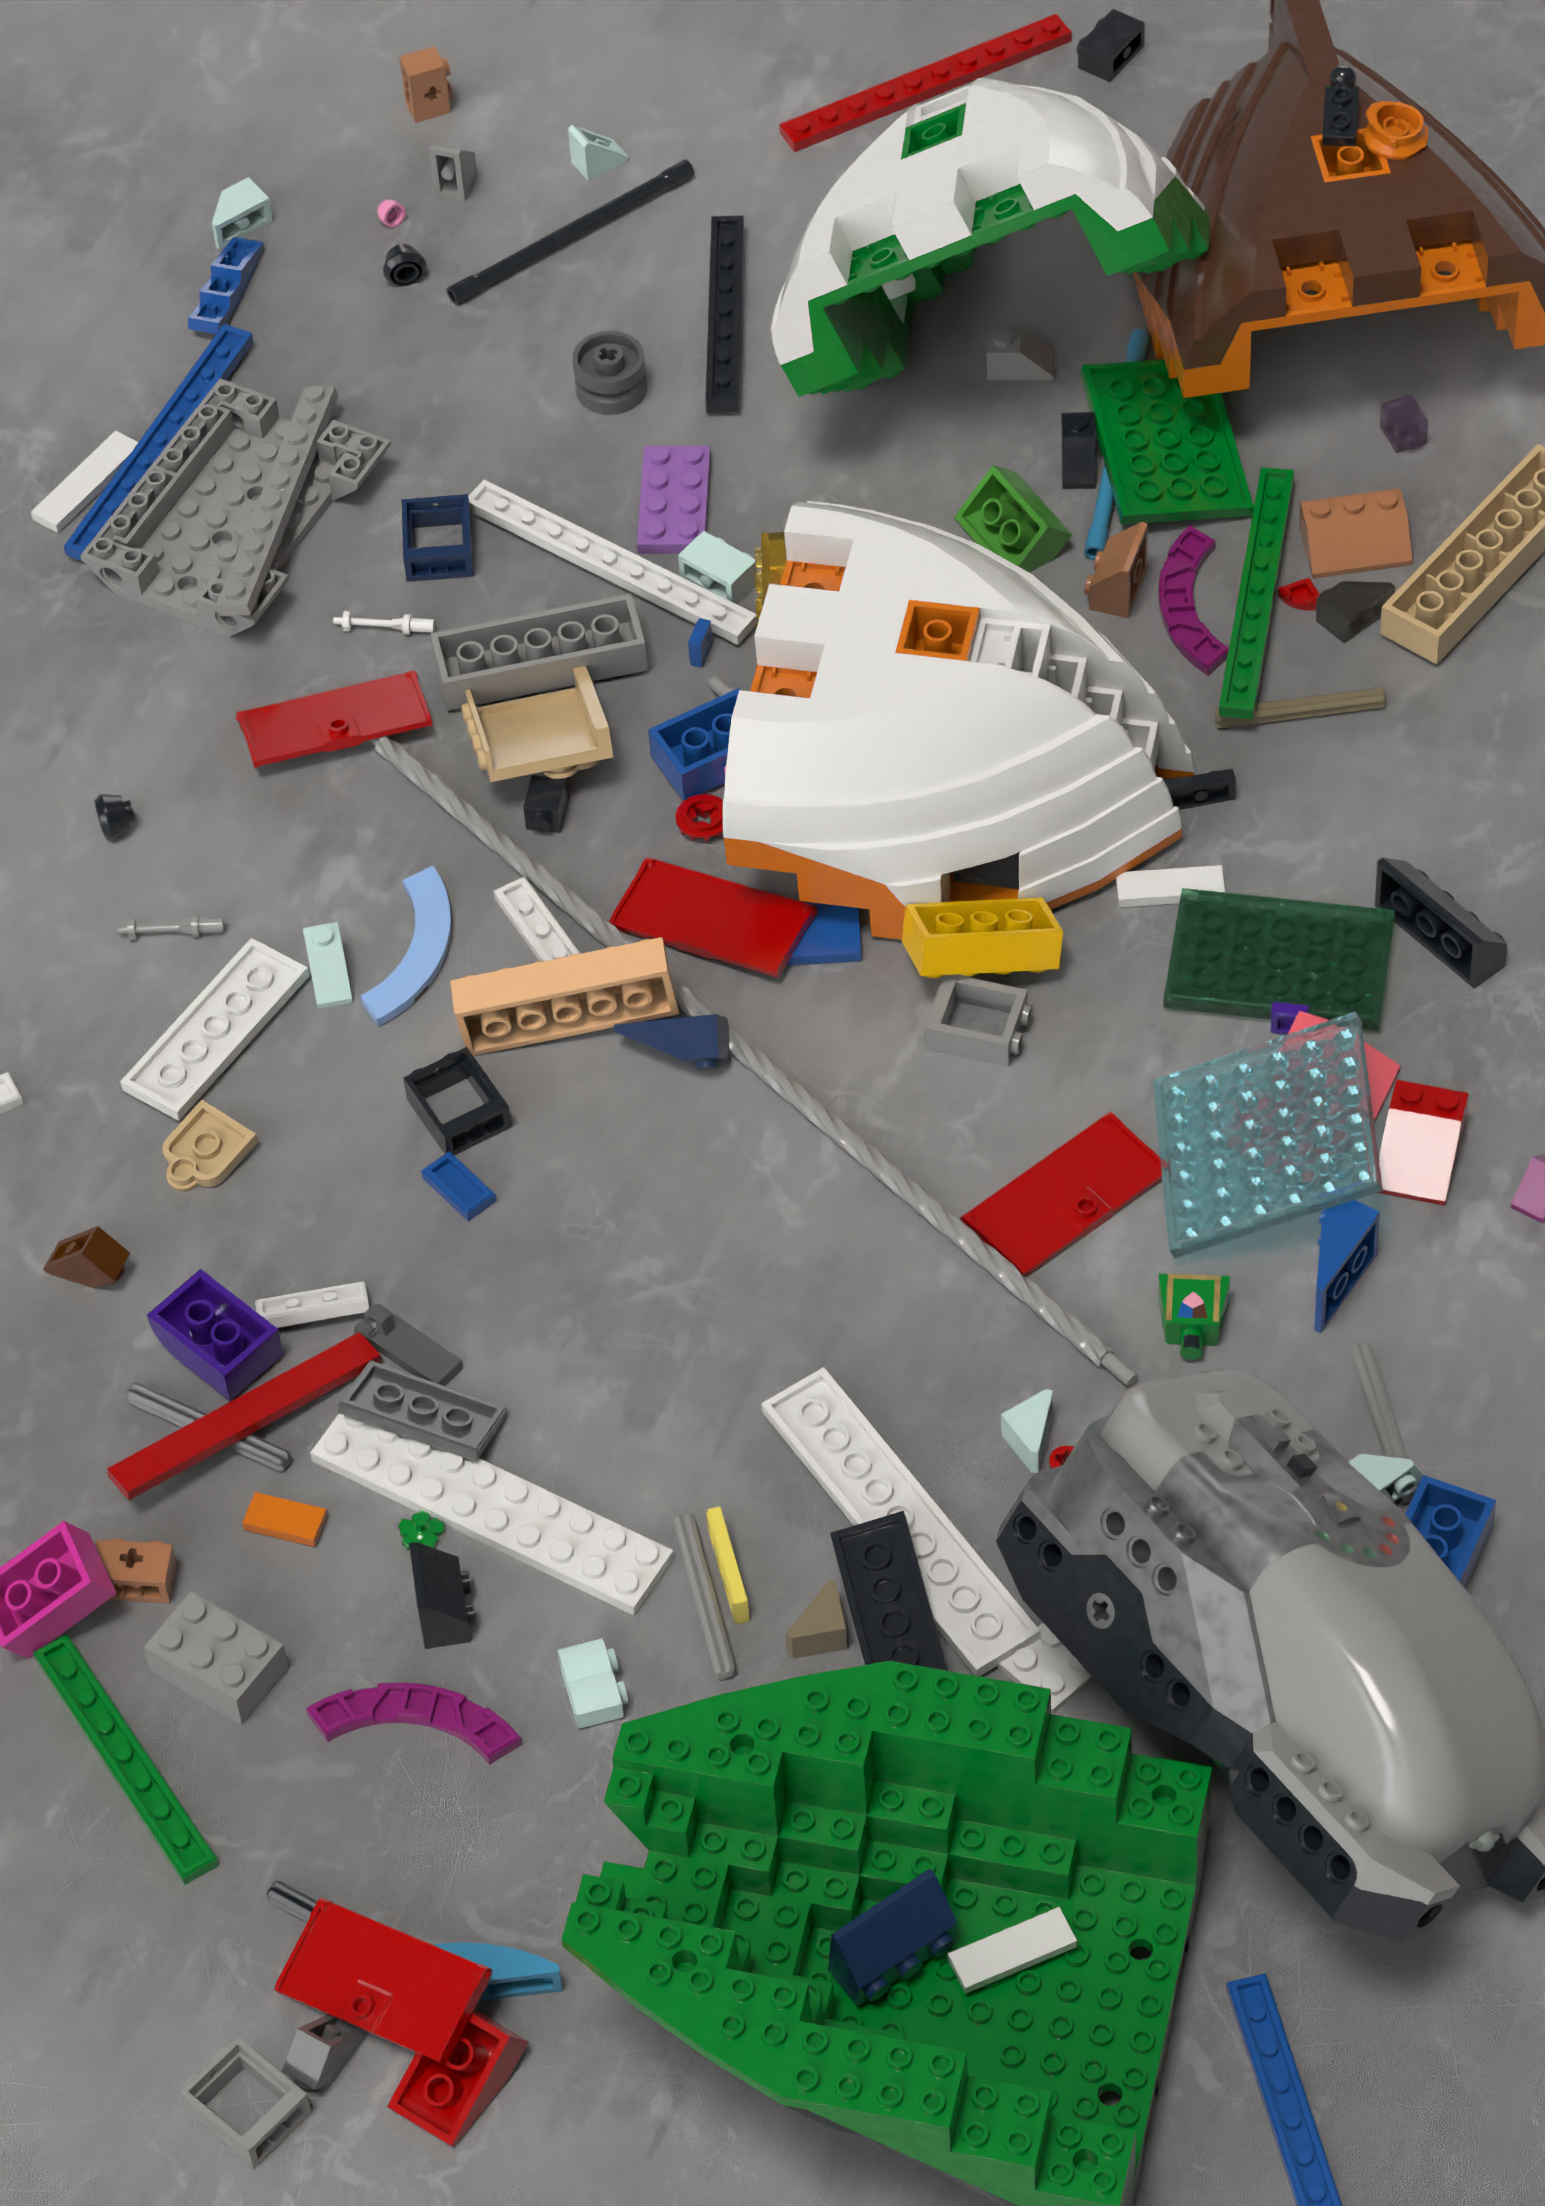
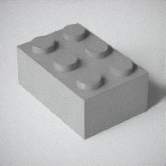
(216, 1657)

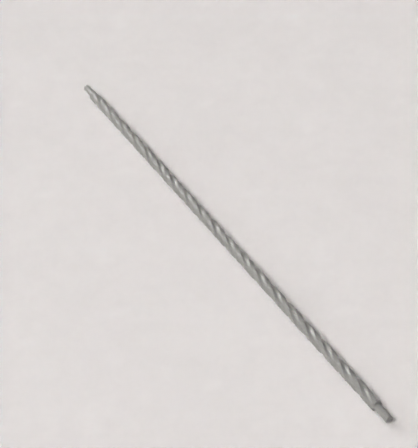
(768, 1071)

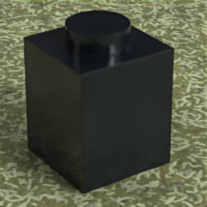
(545, 804)

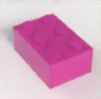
(50, 1588)

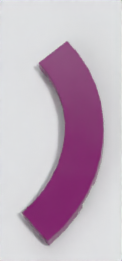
(1177, 601)
(416, 1705)

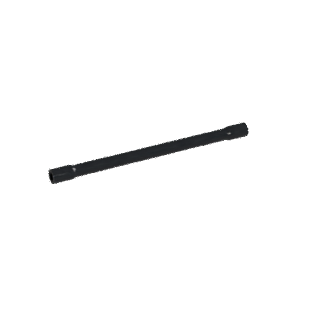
(475, 283)

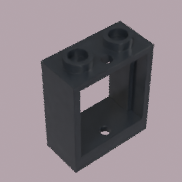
(470, 1127)

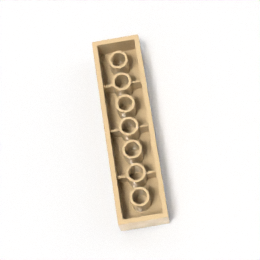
(1472, 565)

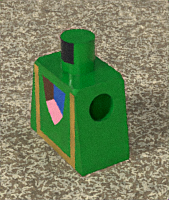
(1193, 1310)

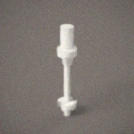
(406, 624)

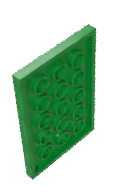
(1163, 450)

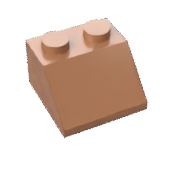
(1119, 572)

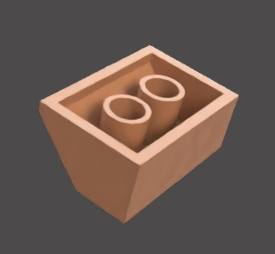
(1355, 533)

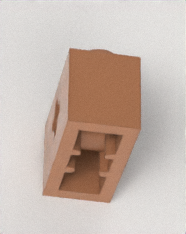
(426, 84)
(139, 1569)

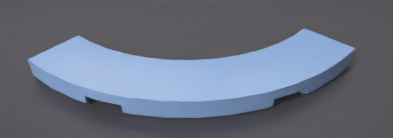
(424, 954)

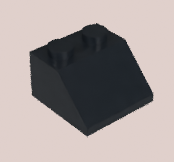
(441, 1596)

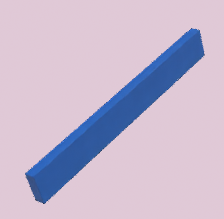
(1282, 2092)

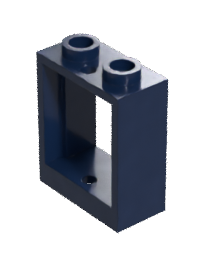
(437, 561)

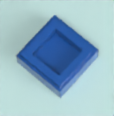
(700, 642)

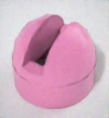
(391, 213)

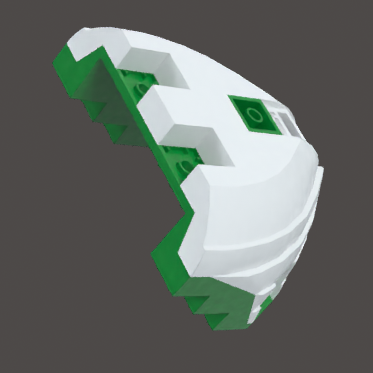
(958, 180)

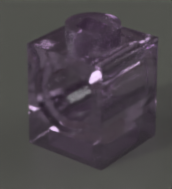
(1404, 423)

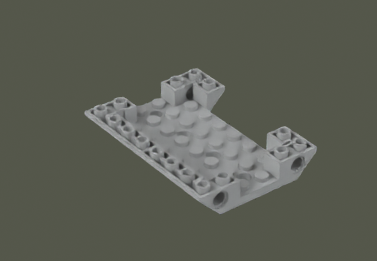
(202, 495)

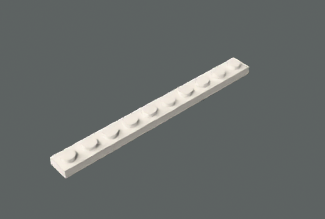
(611, 561)

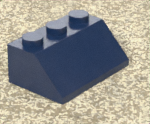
(892, 1939)

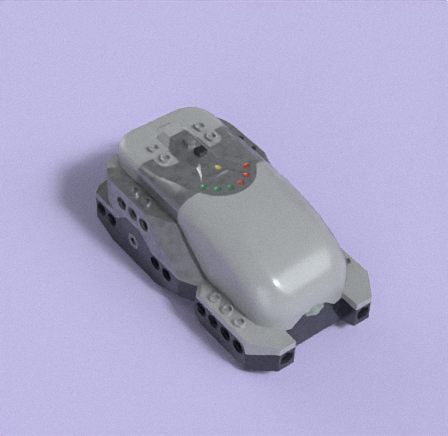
(1298, 1637)

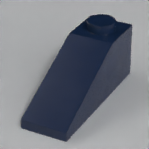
(693, 1039)

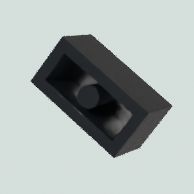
(1111, 45)

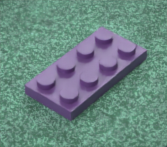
(673, 497)

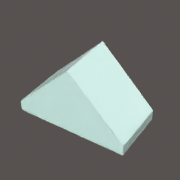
(593, 152)
(1027, 1428)

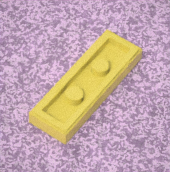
(727, 1565)

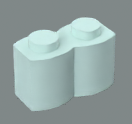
(591, 1683)

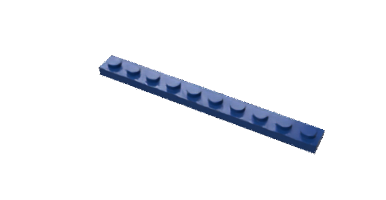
(215, 363)

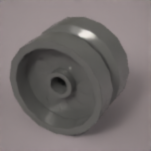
(609, 372)

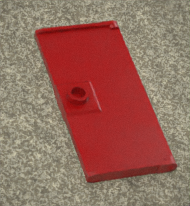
(334, 719)
(713, 917)
(1066, 1194)
(383, 1980)

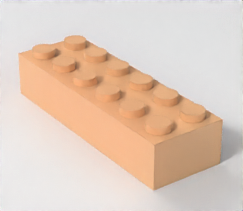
(564, 996)

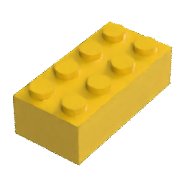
(982, 937)

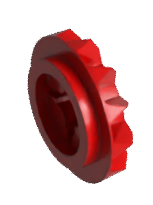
(704, 806)

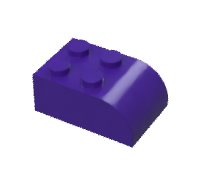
(215, 1334)

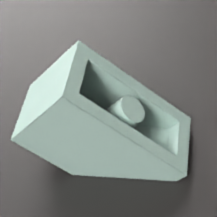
(240, 212)
(327, 965)

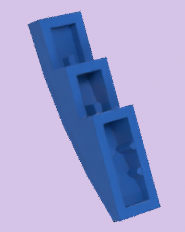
(226, 286)

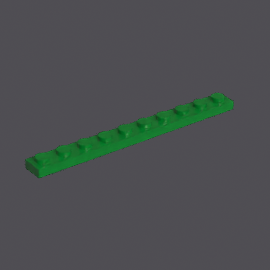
(1256, 593)

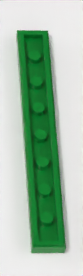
(126, 1759)

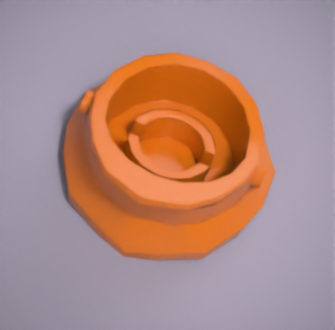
(1395, 130)

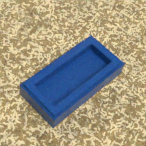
(458, 1186)

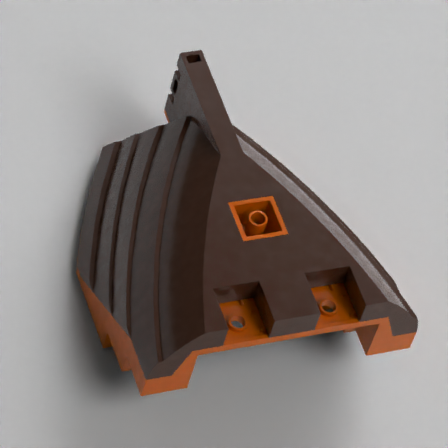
(1328, 217)

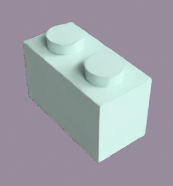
(718, 567)

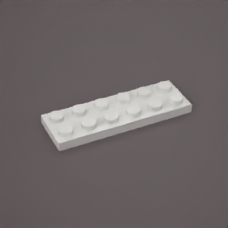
(214, 1029)

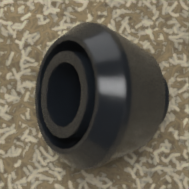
(404, 265)
(113, 815)

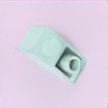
(1388, 1474)

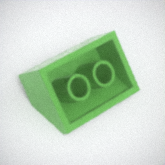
(1012, 520)

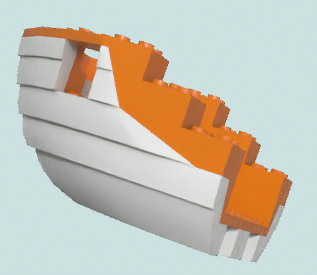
(937, 719)

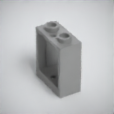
(970, 1043)
(271, 2127)

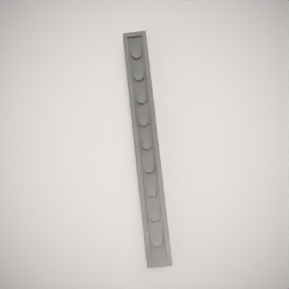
(276, 502)

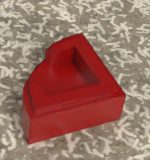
(1299, 595)

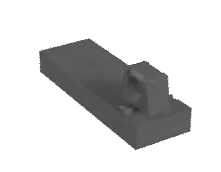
(408, 1346)

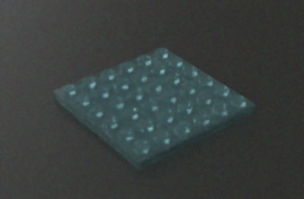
(1266, 1135)

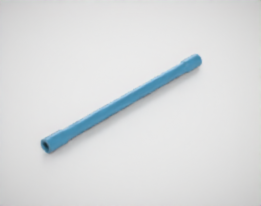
(1098, 531)

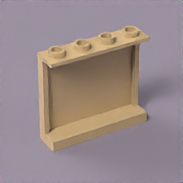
(539, 731)

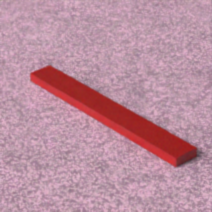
(242, 1416)

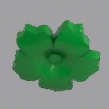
(420, 1530)

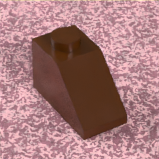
(88, 1259)

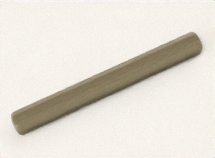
(1309, 707)

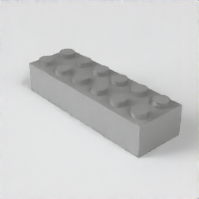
(539, 651)

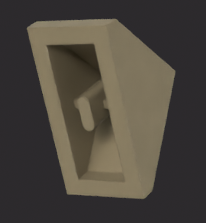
(819, 1627)

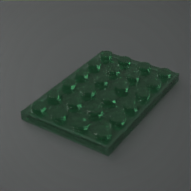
(1254, 950)

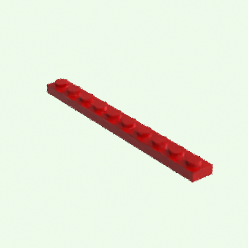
(925, 82)

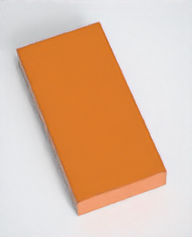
(284, 1519)

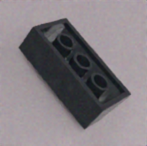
(1439, 922)

